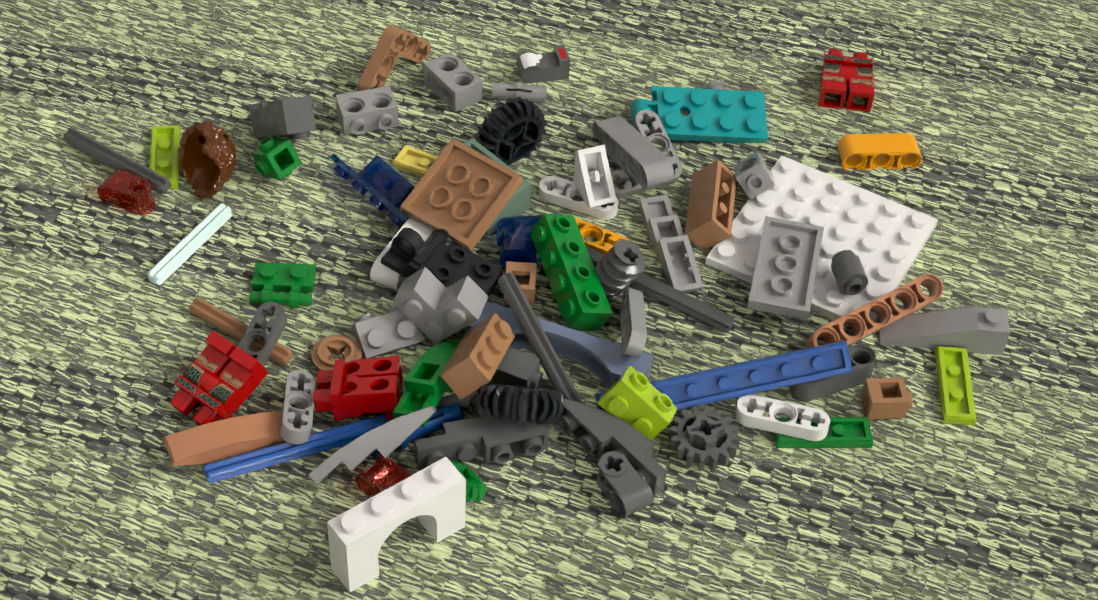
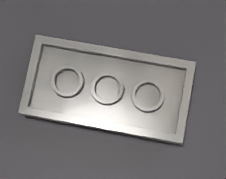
(786, 268)

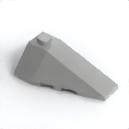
(969, 327)

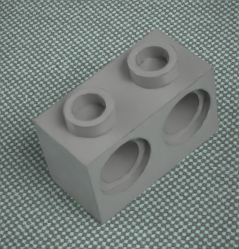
(453, 81)
(367, 110)

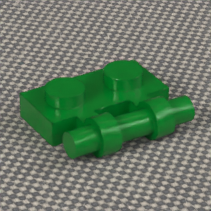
(283, 277)

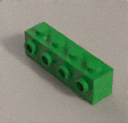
(571, 272)

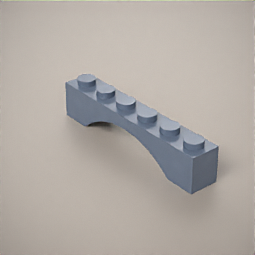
(596, 354)

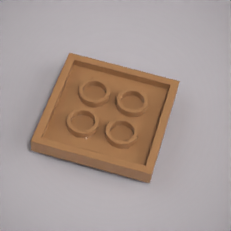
(462, 193)

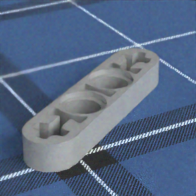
(632, 322)

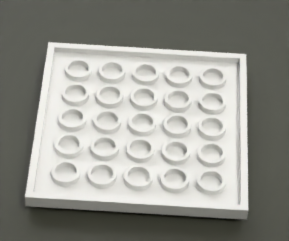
(853, 219)

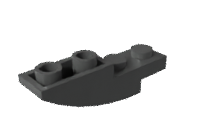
(603, 432)
(492, 437)

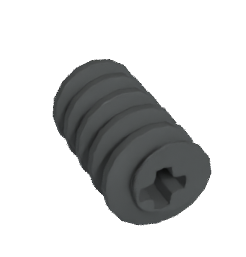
(619, 268)

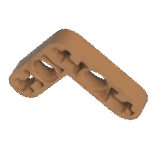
(391, 44)

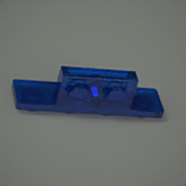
(382, 183)

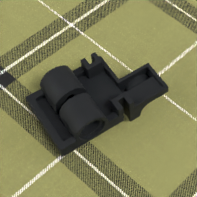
(444, 261)

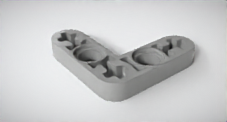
(657, 135)

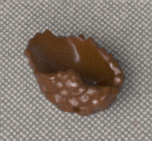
(206, 158)

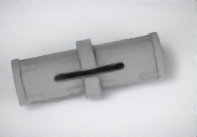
(506, 91)

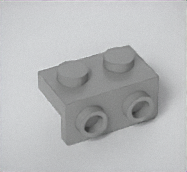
(386, 332)

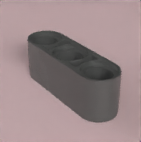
(862, 363)

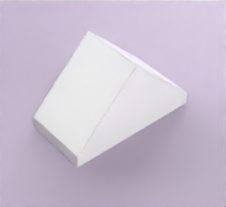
(593, 176)

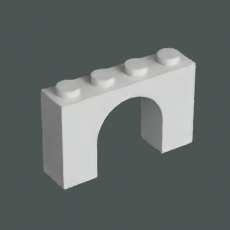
(357, 535)

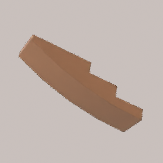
(224, 438)

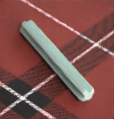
(189, 244)

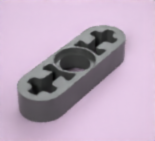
(259, 322)

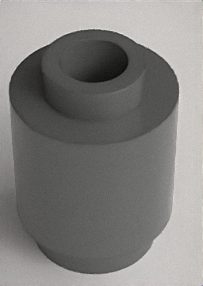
(848, 272)

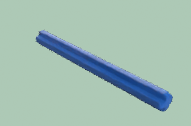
(286, 451)

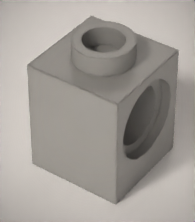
(754, 175)

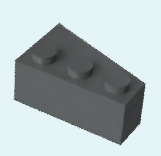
(283, 117)

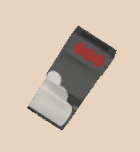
(544, 66)

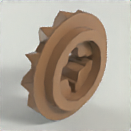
(335, 344)

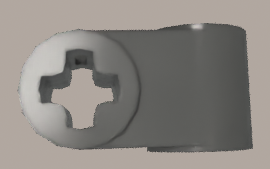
(623, 484)

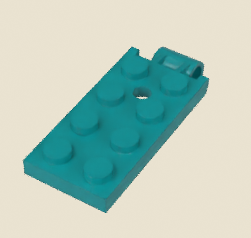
(712, 116)

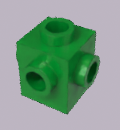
(275, 158)

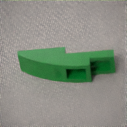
(424, 383)

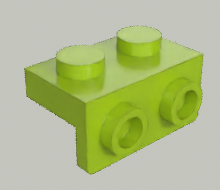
(638, 403)

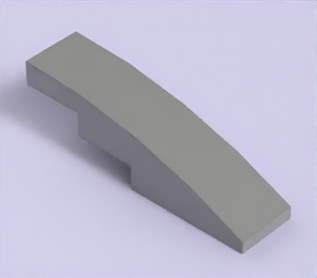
(670, 244)
(383, 438)

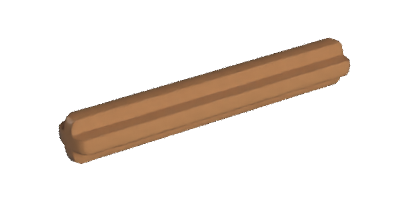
(236, 329)

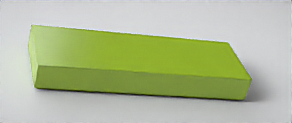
(165, 152)
(955, 386)

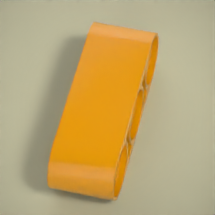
(879, 150)

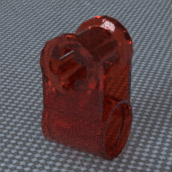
(128, 192)
(380, 476)

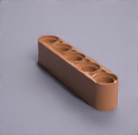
(884, 308)

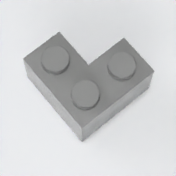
(440, 309)

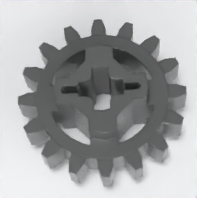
(704, 437)

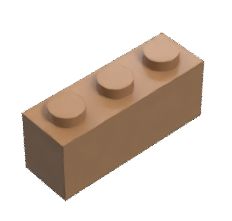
(710, 205)
(478, 355)

